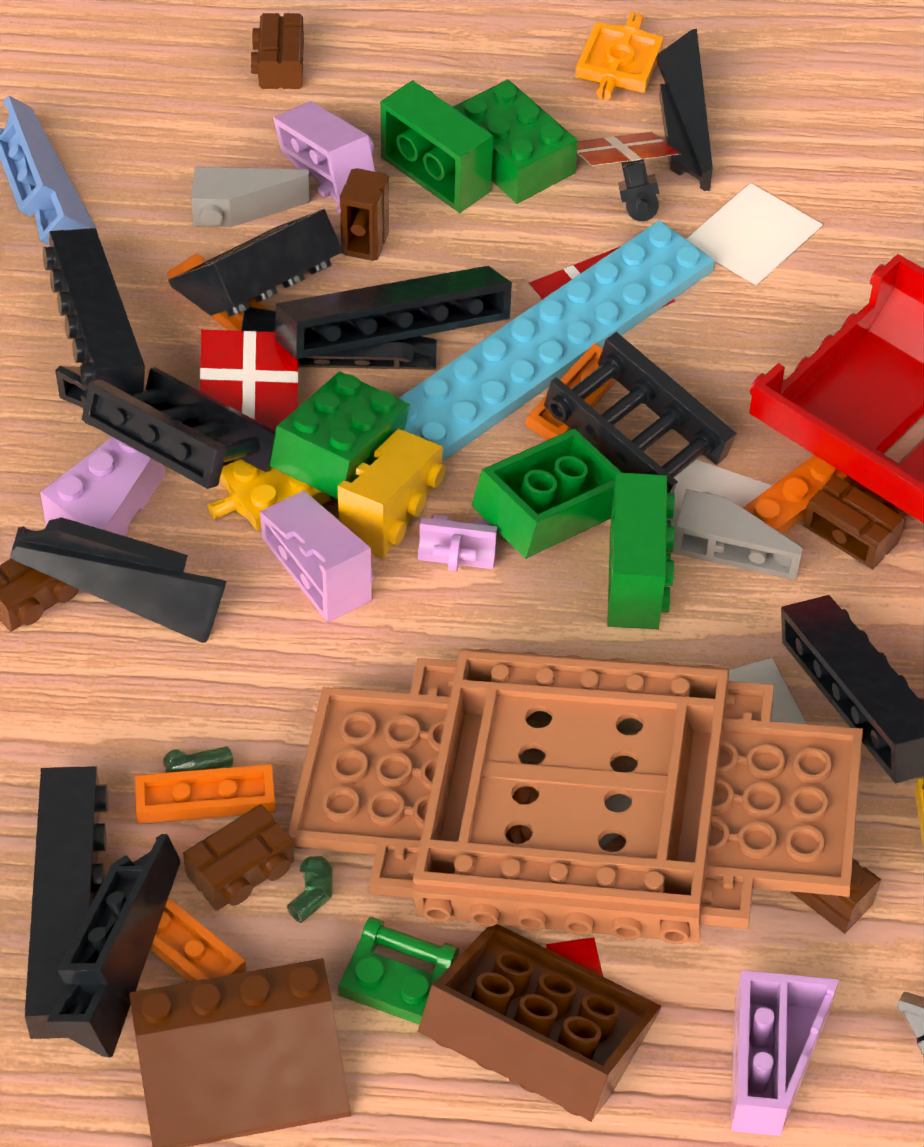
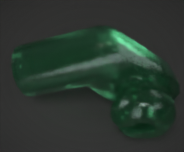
(215, 758)
(318, 888)

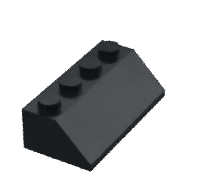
(260, 265)

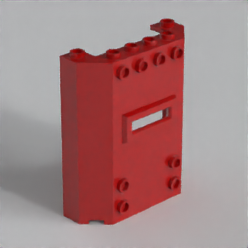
(861, 390)

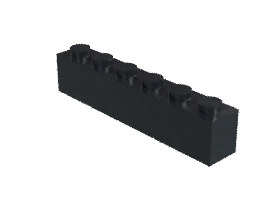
(93, 310)
(392, 311)
(858, 683)
(63, 881)

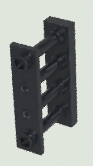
(659, 393)
(179, 427)

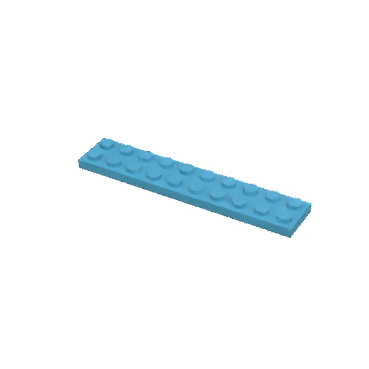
(552, 336)

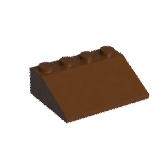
(538, 1020)
(239, 1054)

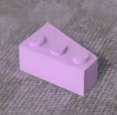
(319, 554)

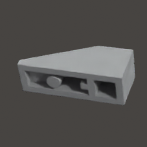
(245, 194)
(729, 535)

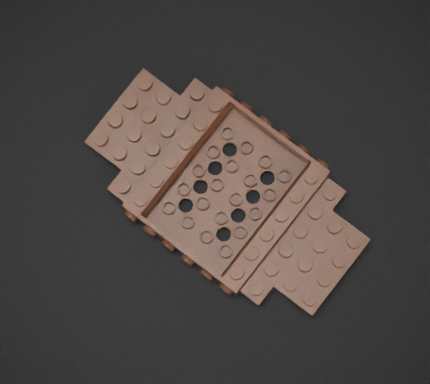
(712, 813)

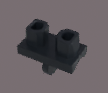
(639, 191)

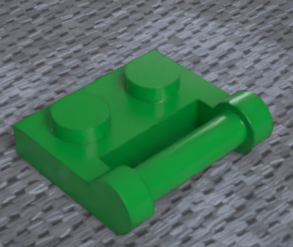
(389, 983)

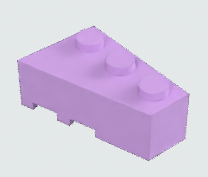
(324, 146)
(104, 488)
(774, 1040)

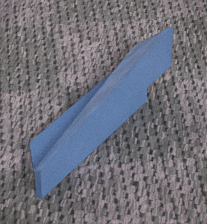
(38, 175)

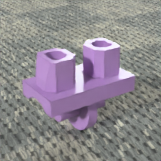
(457, 542)

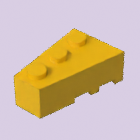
(390, 490)

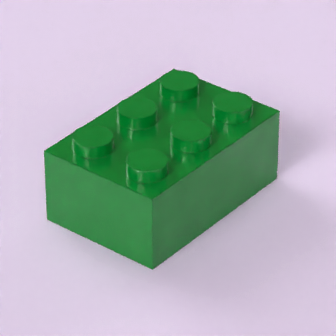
(528, 144)
(436, 146)
(336, 432)
(547, 493)
(638, 551)

